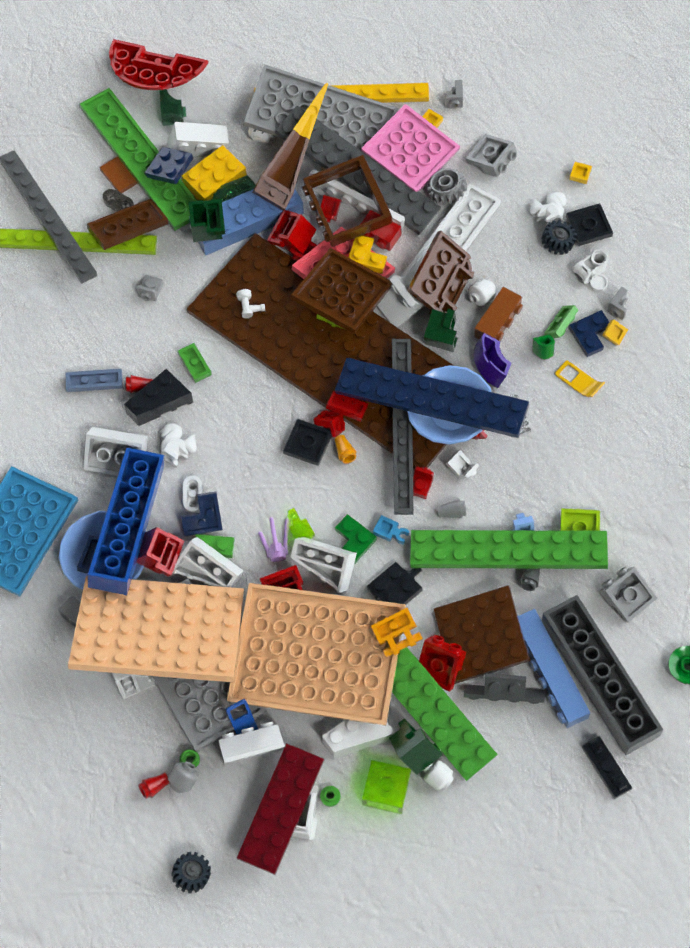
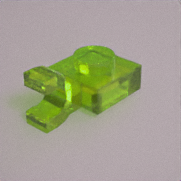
(300, 527)

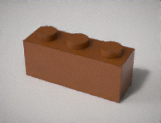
(499, 314)

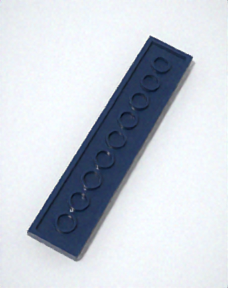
(432, 397)

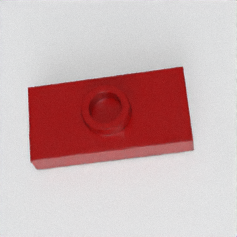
(347, 406)

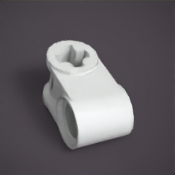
(588, 268)

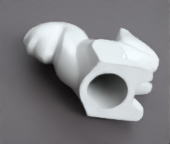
(552, 210)
(173, 446)

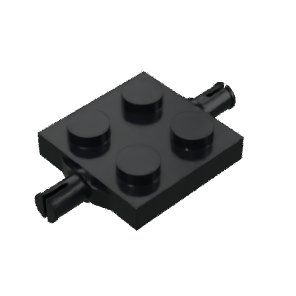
(396, 585)

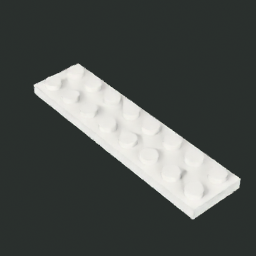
(460, 224)

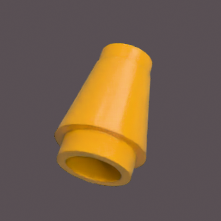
(344, 449)

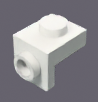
(462, 466)

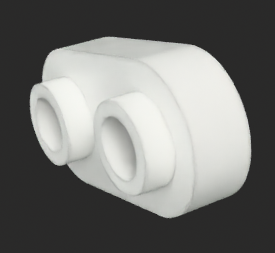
(190, 495)

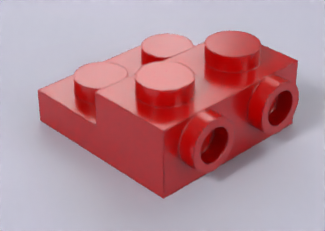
(442, 660)

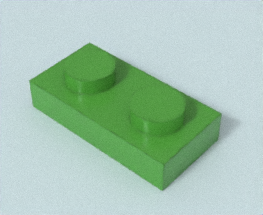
(561, 321)
(194, 362)
(221, 544)

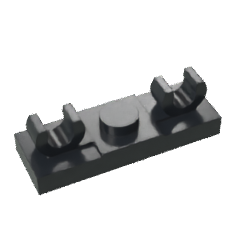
(606, 767)

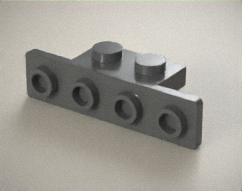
(504, 688)

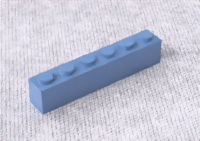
(552, 671)

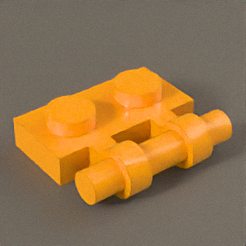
(394, 626)

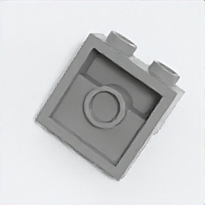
(492, 155)
(628, 593)

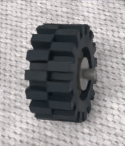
(558, 237)
(191, 872)

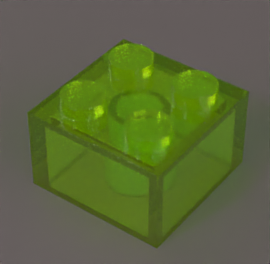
(386, 787)

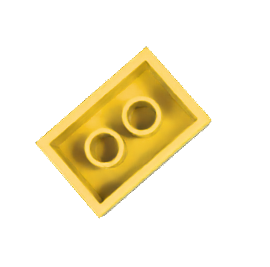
(212, 172)

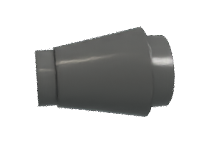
(530, 579)

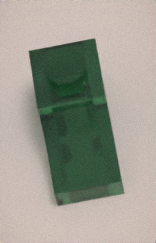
(171, 109)

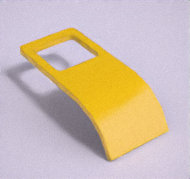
(582, 382)

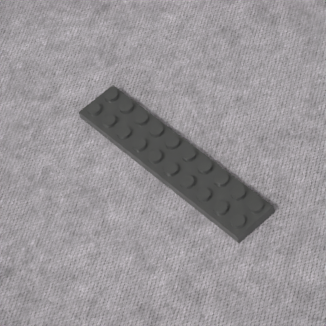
(331, 149)

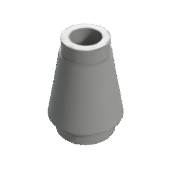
(453, 509)

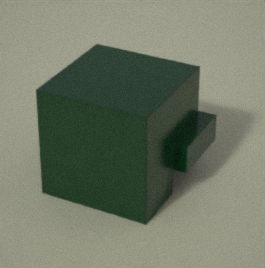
(206, 220)
(441, 331)
(414, 747)

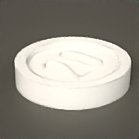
(599, 283)

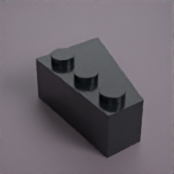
(159, 396)

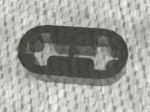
(120, 200)

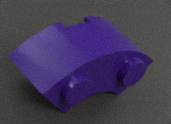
(490, 360)

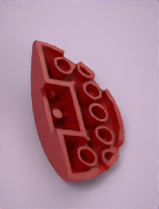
(152, 70)

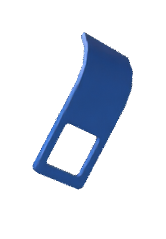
(244, 721)

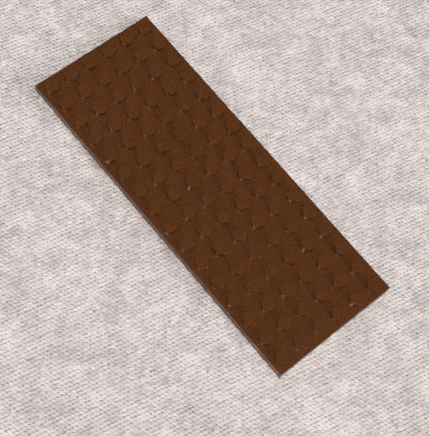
(298, 344)

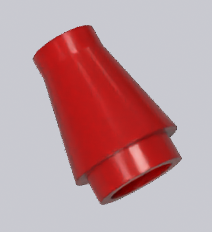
(135, 384)
(151, 786)

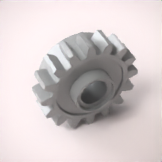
(446, 185)

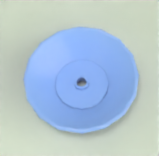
(441, 430)
(74, 544)

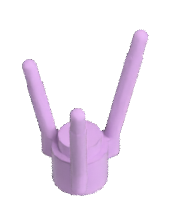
(276, 551)

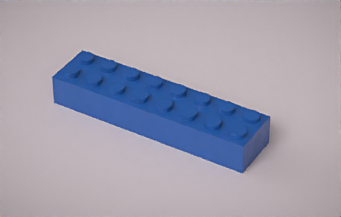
(126, 521)

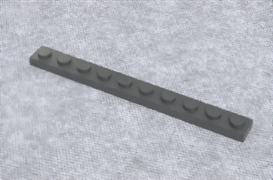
(48, 217)
(402, 438)

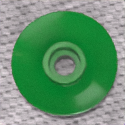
(676, 664)

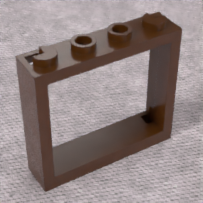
(338, 171)

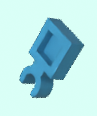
(389, 529)

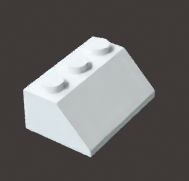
(107, 448)
(251, 743)

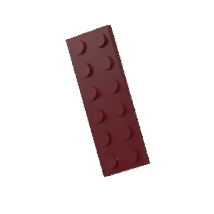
(280, 809)

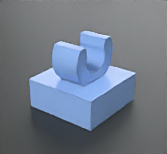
(523, 523)

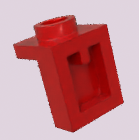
(330, 420)
(422, 481)

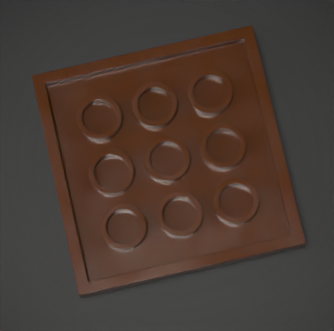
(341, 290)
(486, 630)

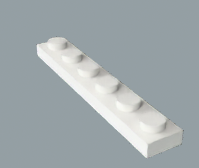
(355, 199)

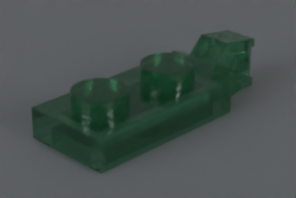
(234, 188)

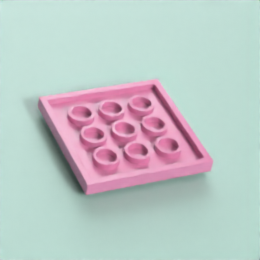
(410, 148)

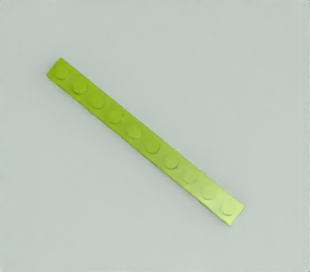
(41, 241)

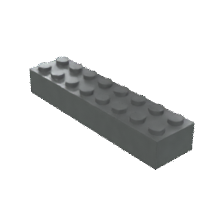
(601, 675)

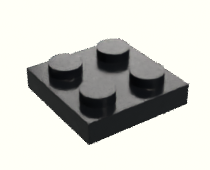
(589, 224)
(307, 442)

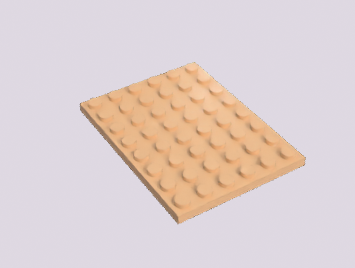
(159, 631)
(314, 654)

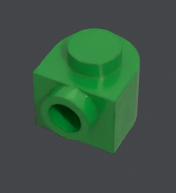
(544, 346)

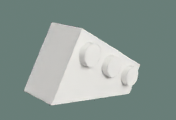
(197, 138)
(326, 561)

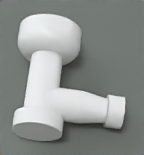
(244, 296)

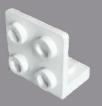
(398, 303)

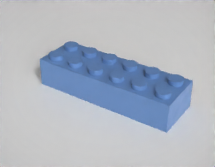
(246, 216)

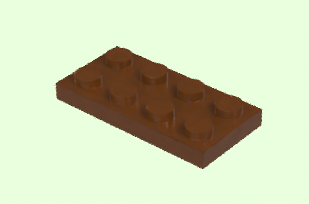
(127, 224)

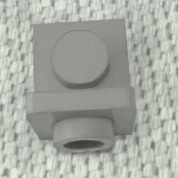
(456, 99)
(150, 288)
(616, 305)

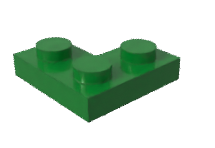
(358, 536)

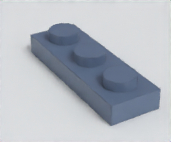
(94, 380)

